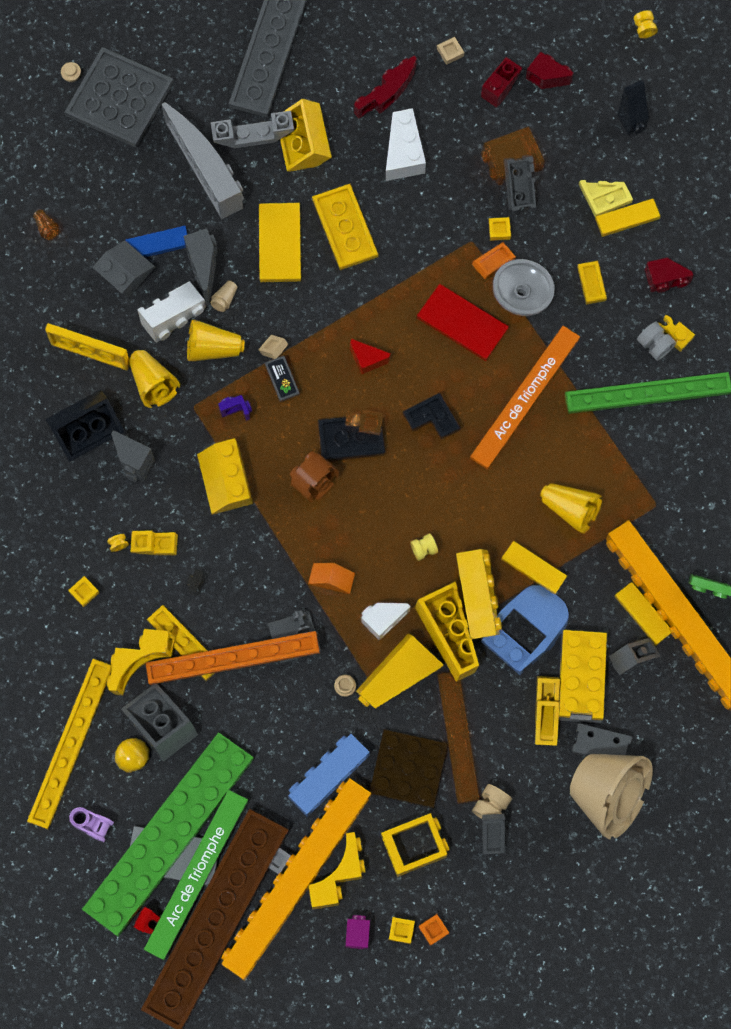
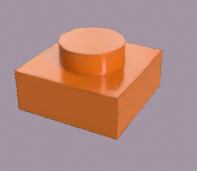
(433, 930)

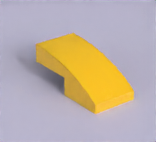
(154, 543)

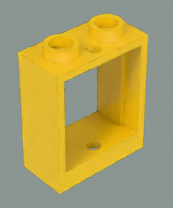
(394, 855)

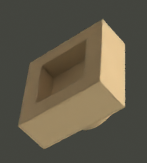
(450, 50)
(273, 347)

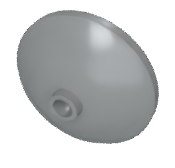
(525, 278)

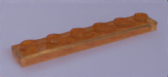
(458, 739)

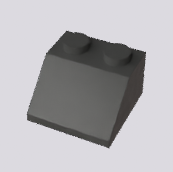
(124, 268)
(133, 456)

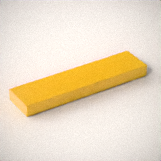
(184, 641)

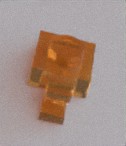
(369, 421)

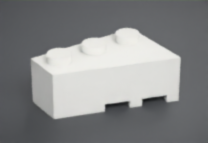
(405, 148)
(171, 312)

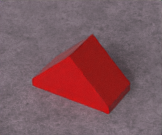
(368, 357)

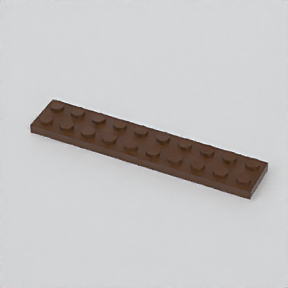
(214, 920)

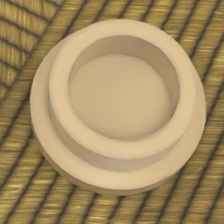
(71, 72)
(345, 685)

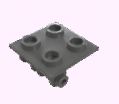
(292, 625)

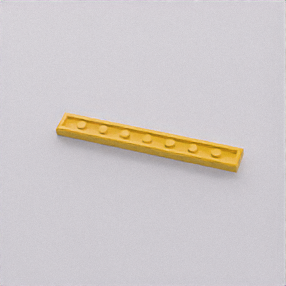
(70, 744)

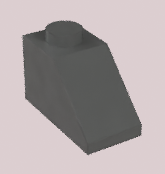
(634, 656)

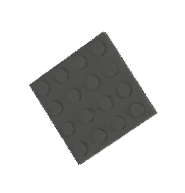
(119, 97)

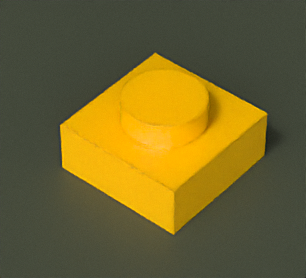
(499, 229)
(83, 591)
(401, 930)

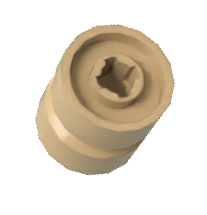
(493, 801)

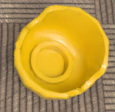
(131, 755)

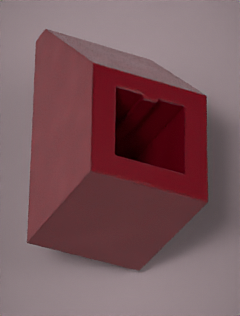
(548, 73)
(500, 82)
(666, 274)

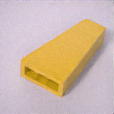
(398, 671)

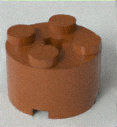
(313, 477)

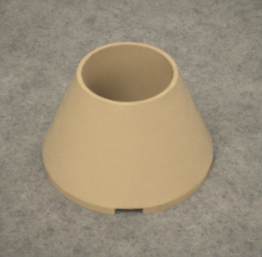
(611, 790)

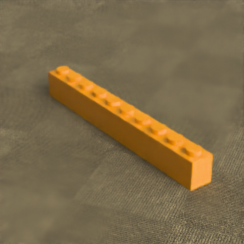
(673, 608)
(296, 879)

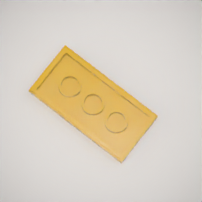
(345, 226)
(279, 242)
(88, 346)

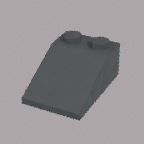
(201, 254)
(160, 722)

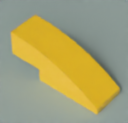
(547, 710)

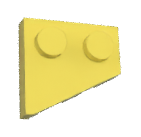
(605, 196)

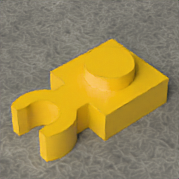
(679, 333)

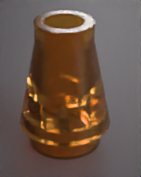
(47, 227)

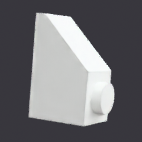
(383, 617)

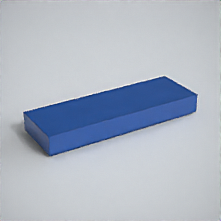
(159, 242)

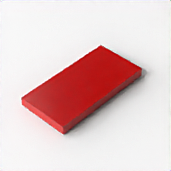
(462, 322)

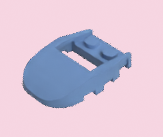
(544, 612)

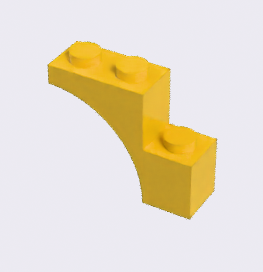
(125, 662)
(326, 892)

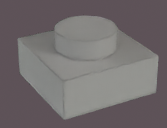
(279, 861)

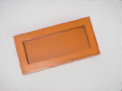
(493, 260)

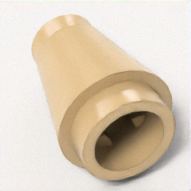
(223, 297)

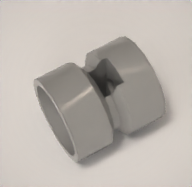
(657, 342)

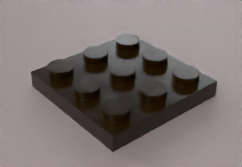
(408, 768)

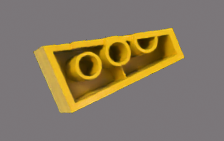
(447, 626)

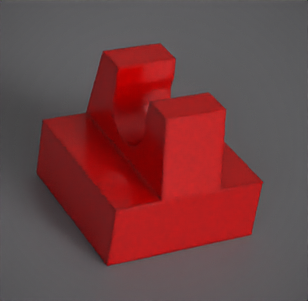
(142, 921)

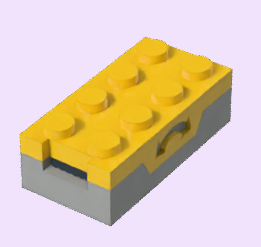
(582, 676)

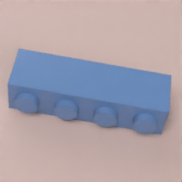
(329, 775)

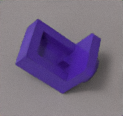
(232, 405)

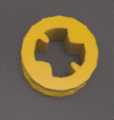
(117, 542)

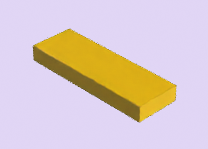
(627, 217)
(534, 567)
(643, 613)

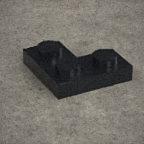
(433, 411)

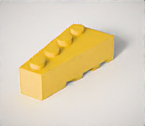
(478, 593)

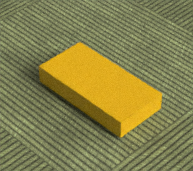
(592, 282)

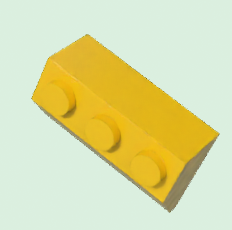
(308, 142)
(224, 476)

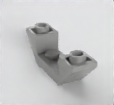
(253, 134)

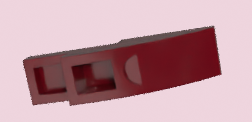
(393, 85)

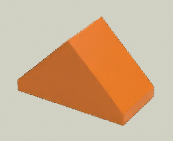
(331, 577)

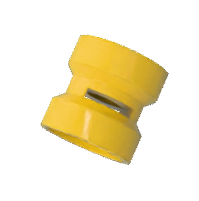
(645, 24)

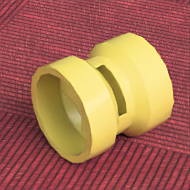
(424, 547)

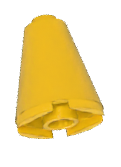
(212, 342)
(152, 379)
(572, 505)

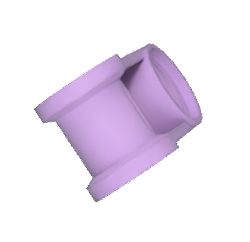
(92, 824)

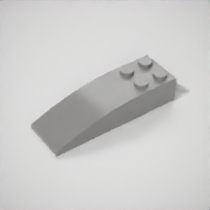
(206, 163)

